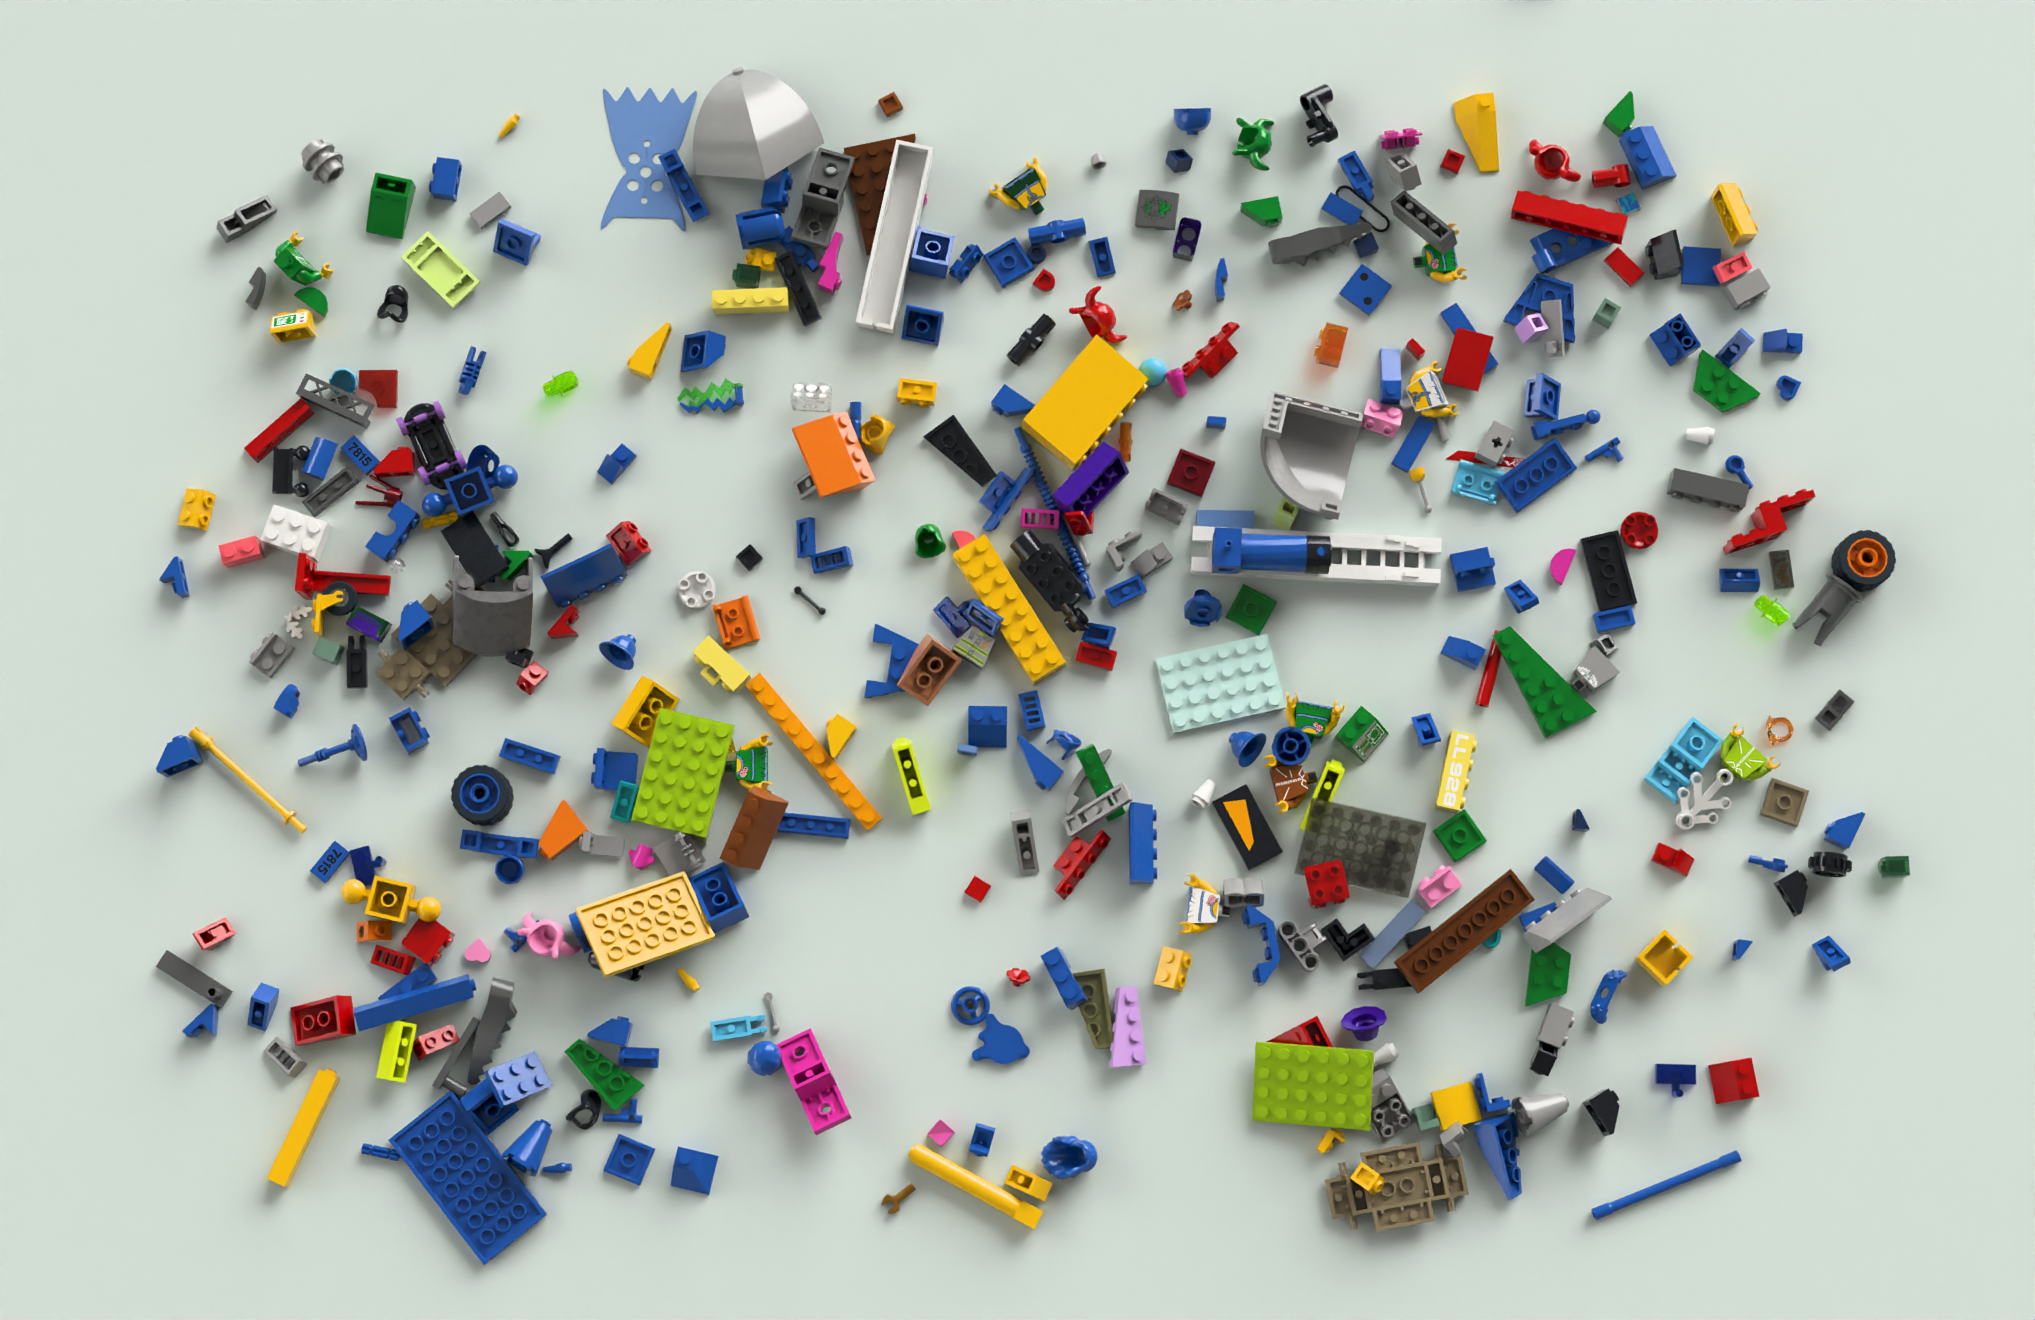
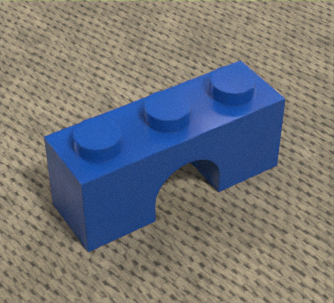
(386, 546)
(1063, 978)

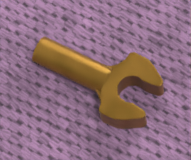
(898, 1198)

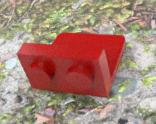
(1326, 883)
(428, 940)

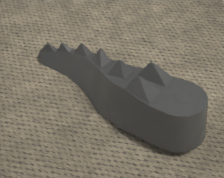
(1313, 242)
(493, 1022)

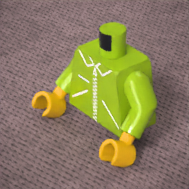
(1742, 758)

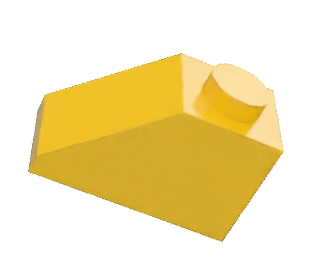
(839, 734)
(1028, 1183)

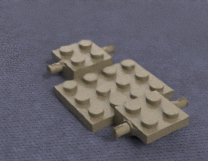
(429, 656)
(1406, 1189)

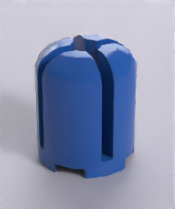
(760, 227)

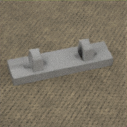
(1097, 810)

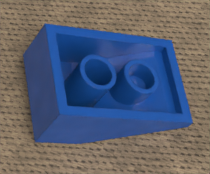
(718, 897)

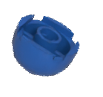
(1192, 119)
(1291, 746)

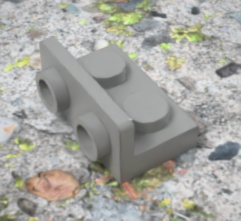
(271, 654)

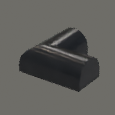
(1345, 943)

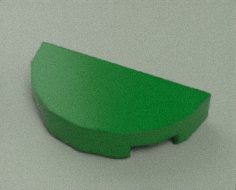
(313, 298)

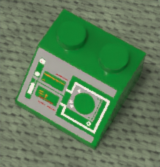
(1361, 734)

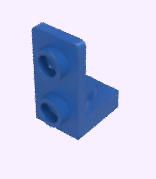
(1497, 1103)

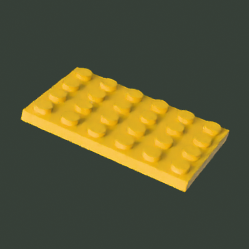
(644, 924)

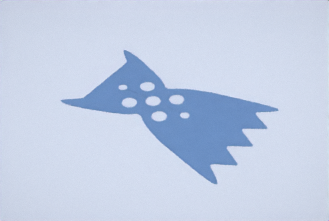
(630, 126)

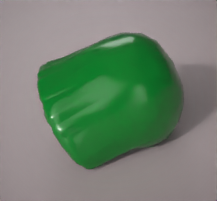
(932, 549)

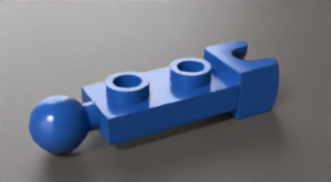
(1542, 429)

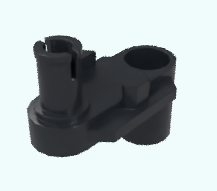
(1313, 103)

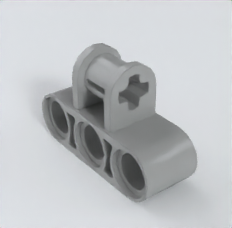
(1307, 939)

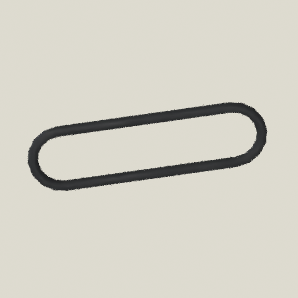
(1362, 218)

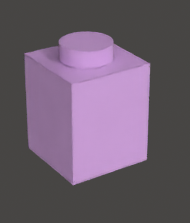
(1531, 328)

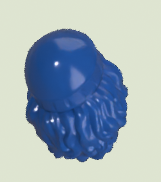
(1068, 1157)

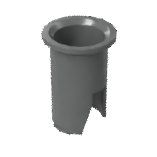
(1831, 601)

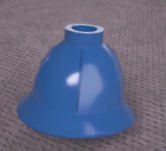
(620, 651)
(1247, 746)

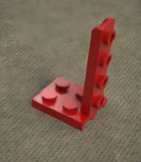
(311, 580)

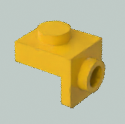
(761, 258)

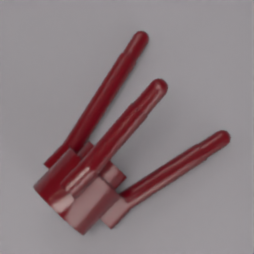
(392, 494)

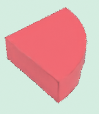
(963, 538)

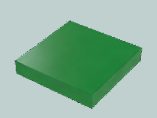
(1251, 609)
(1459, 835)

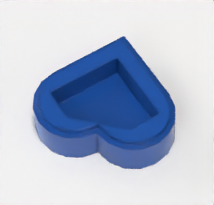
(1788, 387)

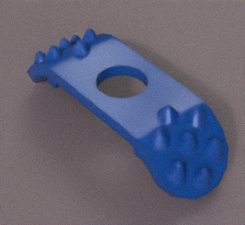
(1599, 1005)

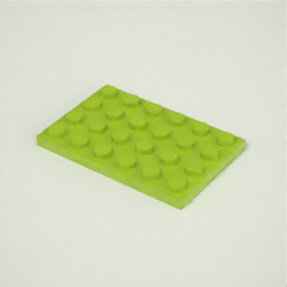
(683, 773)
(1313, 1085)

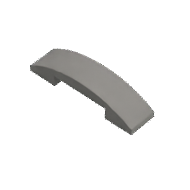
(1073, 800)

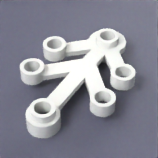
(1702, 801)

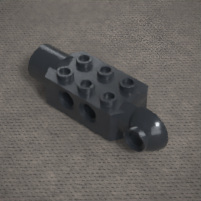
(1052, 578)

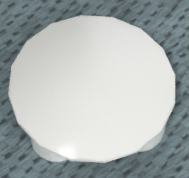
(696, 589)

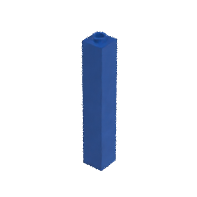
(414, 1002)

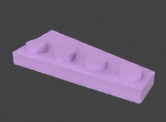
(1128, 1036)

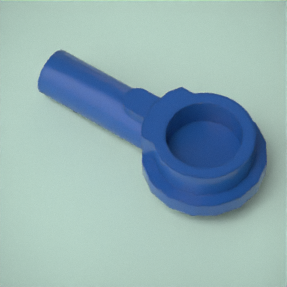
(1735, 465)
(1776, 865)

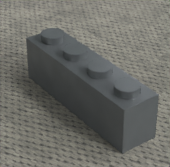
(1423, 222)
(1707, 489)

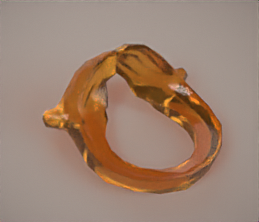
(1774, 738)

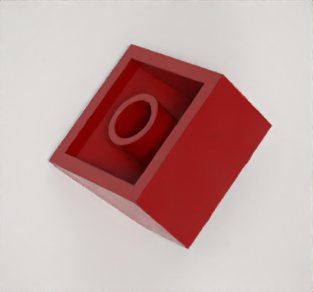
(1733, 1080)

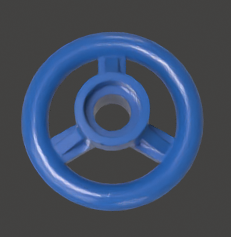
(974, 1019)

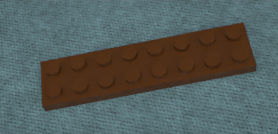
(1464, 931)

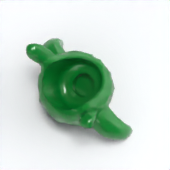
(1254, 142)

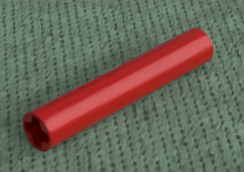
(1489, 675)

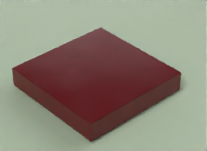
(1191, 473)

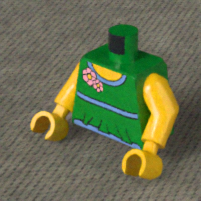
(1438, 266)
(1312, 718)
(752, 764)

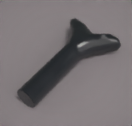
(548, 553)

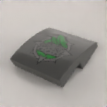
(1157, 209)

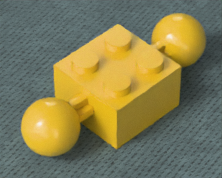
(390, 900)

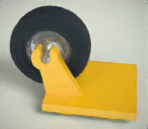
(338, 599)

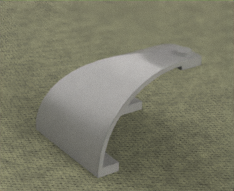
(752, 127)
(1309, 451)

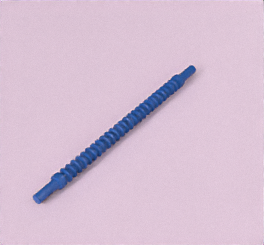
(1050, 503)

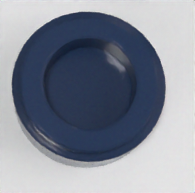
(1036, 254)

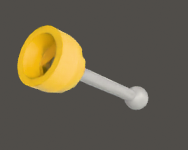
(1418, 475)

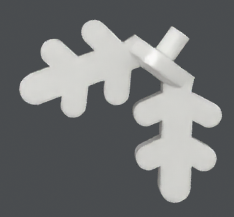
(296, 632)

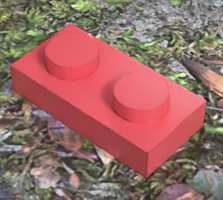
(1732, 267)

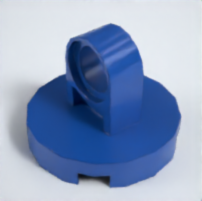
(1202, 609)

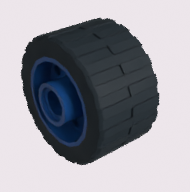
(471, 785)

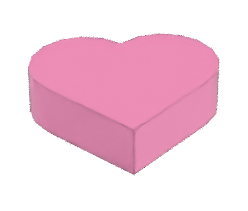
(478, 951)

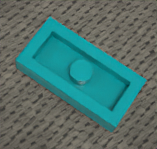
(624, 801)

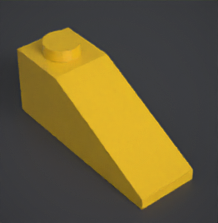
(649, 353)

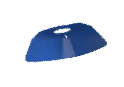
(478, 458)

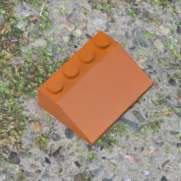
(833, 455)

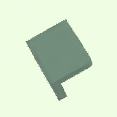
(1606, 313)
(328, 650)
(1425, 1117)

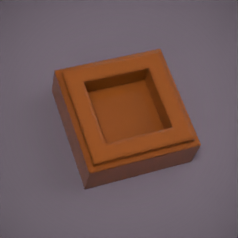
(890, 104)

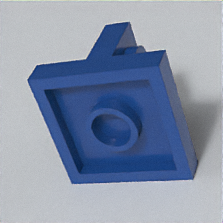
(515, 242)
(1542, 397)
(1473, 569)

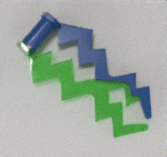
(704, 397)

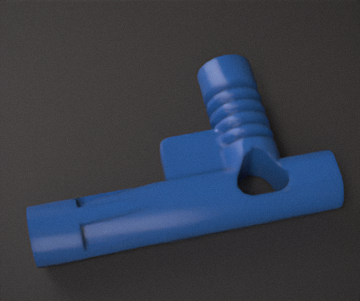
(1607, 451)
(514, 937)
(625, 1114)

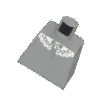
(1594, 671)

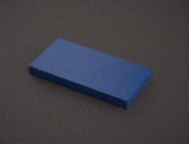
(1535, 475)

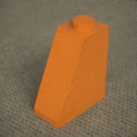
(561, 832)

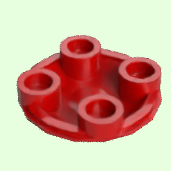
(1639, 530)

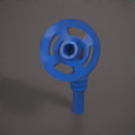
(355, 743)

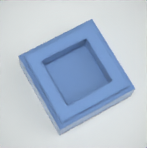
(967, 749)

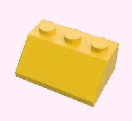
(1734, 213)
(641, 709)

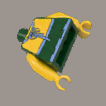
(1024, 189)

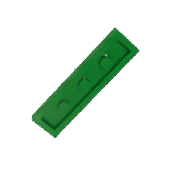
(1097, 775)

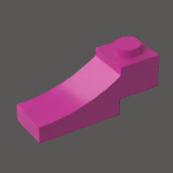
(831, 278)

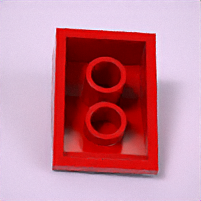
(323, 1020)

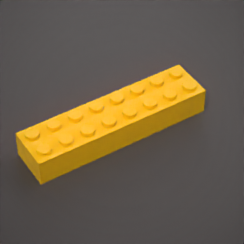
(1002, 595)

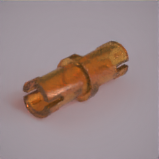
(1125, 440)

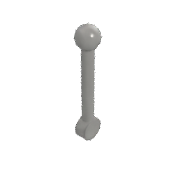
(768, 996)

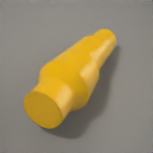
(510, 124)
(690, 982)

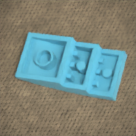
(1682, 758)

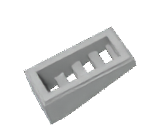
(295, 1064)

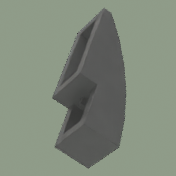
(245, 218)

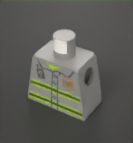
(975, 646)

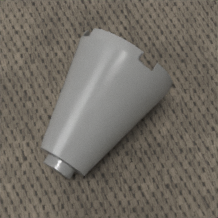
(1538, 1111)

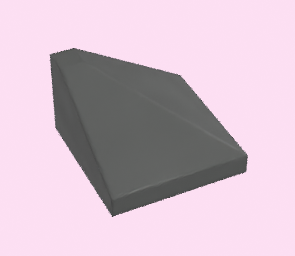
(1604, 644)

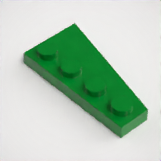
(607, 1078)

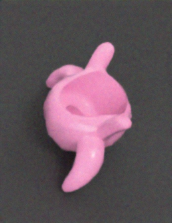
(546, 938)

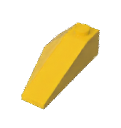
(1478, 124)

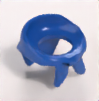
(1070, 744)

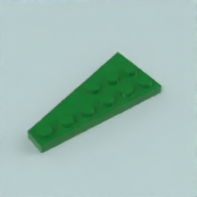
(1547, 694)

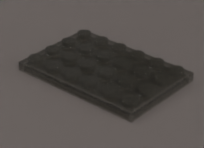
(1375, 847)

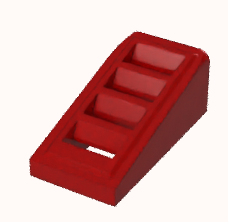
(404, 963)

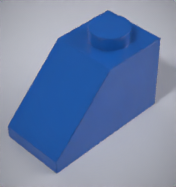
(1010, 403)
(1463, 652)
(1843, 830)
(262, 1006)
(613, 1031)

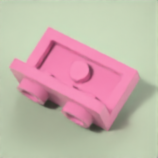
(1382, 418)

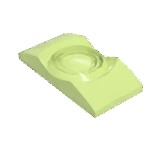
(440, 269)

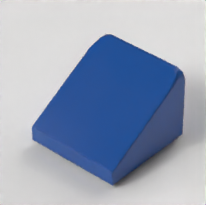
(1739, 948)

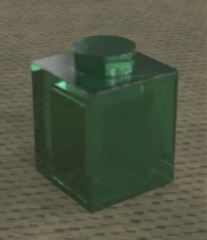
(747, 276)
(1894, 866)

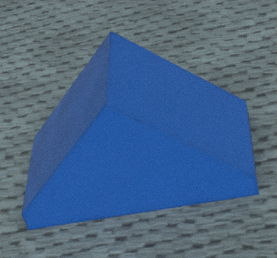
(1099, 635)

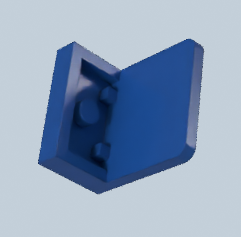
(612, 768)

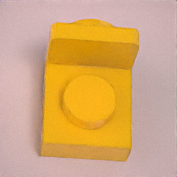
(1326, 1142)
(1368, 1179)

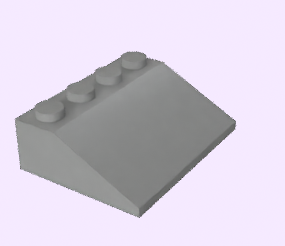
(1564, 918)

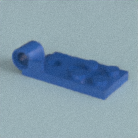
(1547, 260)

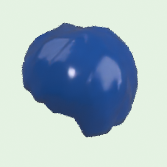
(764, 1058)

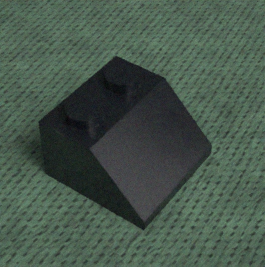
(1664, 255)
(1603, 1110)

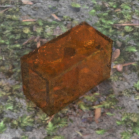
(1331, 345)

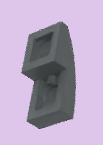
(258, 283)
(1834, 710)

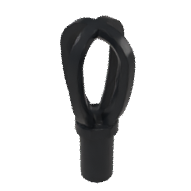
(500, 525)

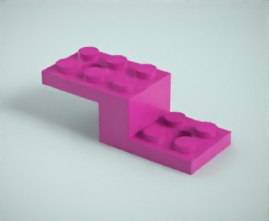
(813, 1082)

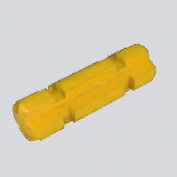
(440, 520)

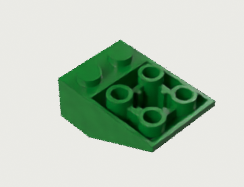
(389, 205)

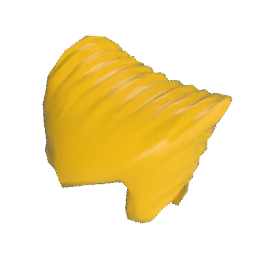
(876, 433)

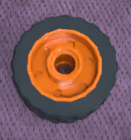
(1864, 560)

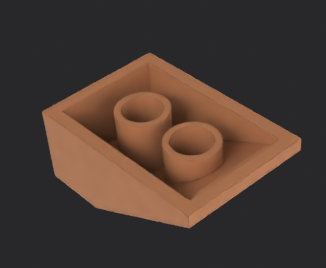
(928, 669)

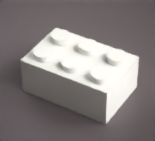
(296, 532)

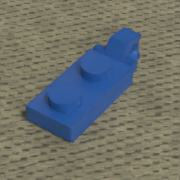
(1357, 175)
(801, 251)

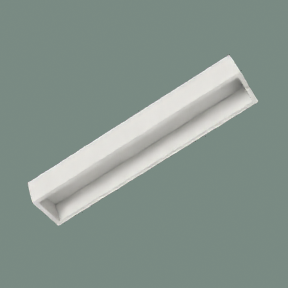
(895, 236)

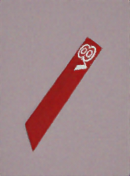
(1469, 456)

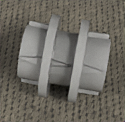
(322, 161)

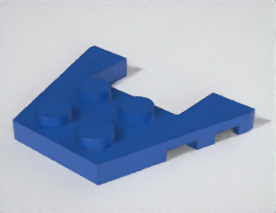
(1544, 289)
(900, 656)

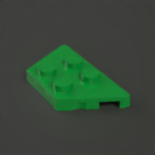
(1721, 385)
(1547, 974)

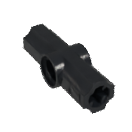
(1031, 339)

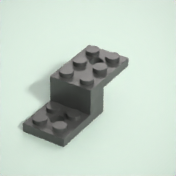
(822, 198)

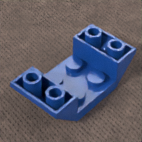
(1253, 919)

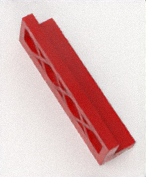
(279, 430)

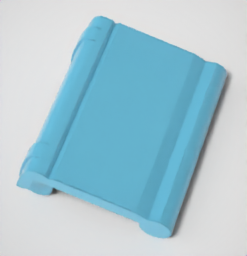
(1476, 482)

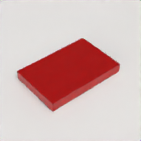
(1467, 359)

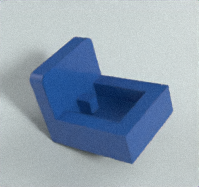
(981, 1140)

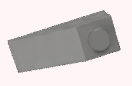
(1024, 842)

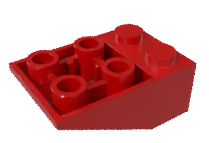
(1307, 1033)

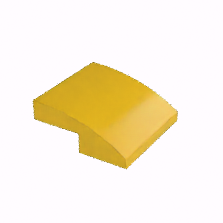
(1456, 1104)

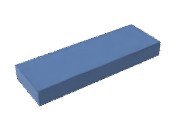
(1226, 518)

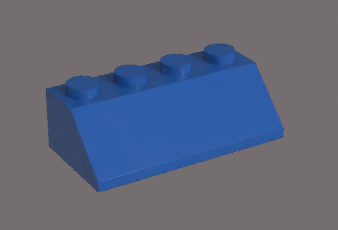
(1141, 843)

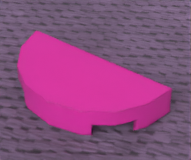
(1560, 564)

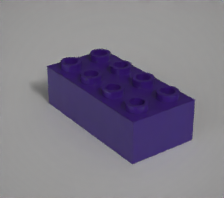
(1092, 481)

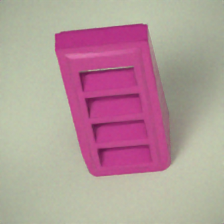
(1024, 515)

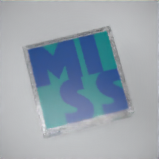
(1628, 204)

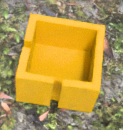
(1661, 959)

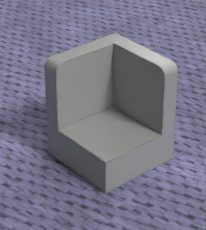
(1452, 1137)

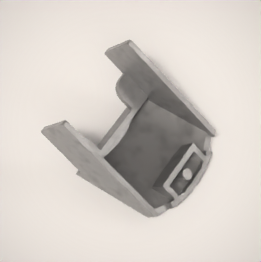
(490, 620)

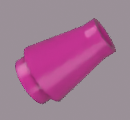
(1177, 382)

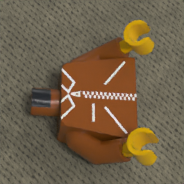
(1289, 783)

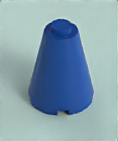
(529, 1147)

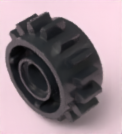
(1829, 864)

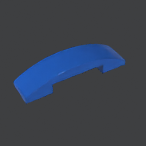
(683, 185)
(499, 844)

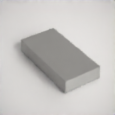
(490, 210)

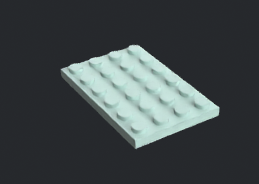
(1220, 683)

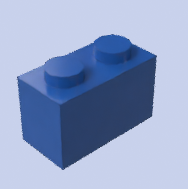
(445, 179)

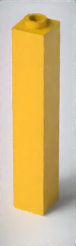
(303, 1127)

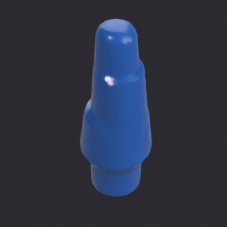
(558, 1168)

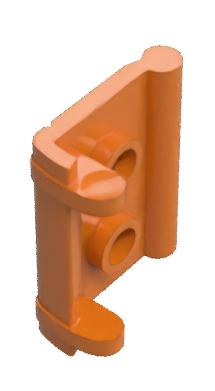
(736, 622)

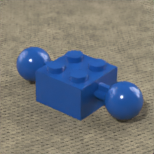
(469, 490)

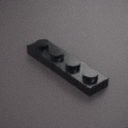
(798, 288)

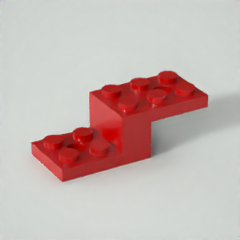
(1768, 521)

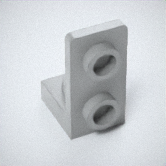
(1117, 557)

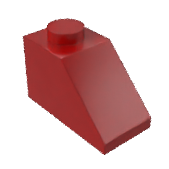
(396, 464)

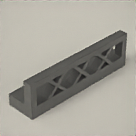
(327, 404)

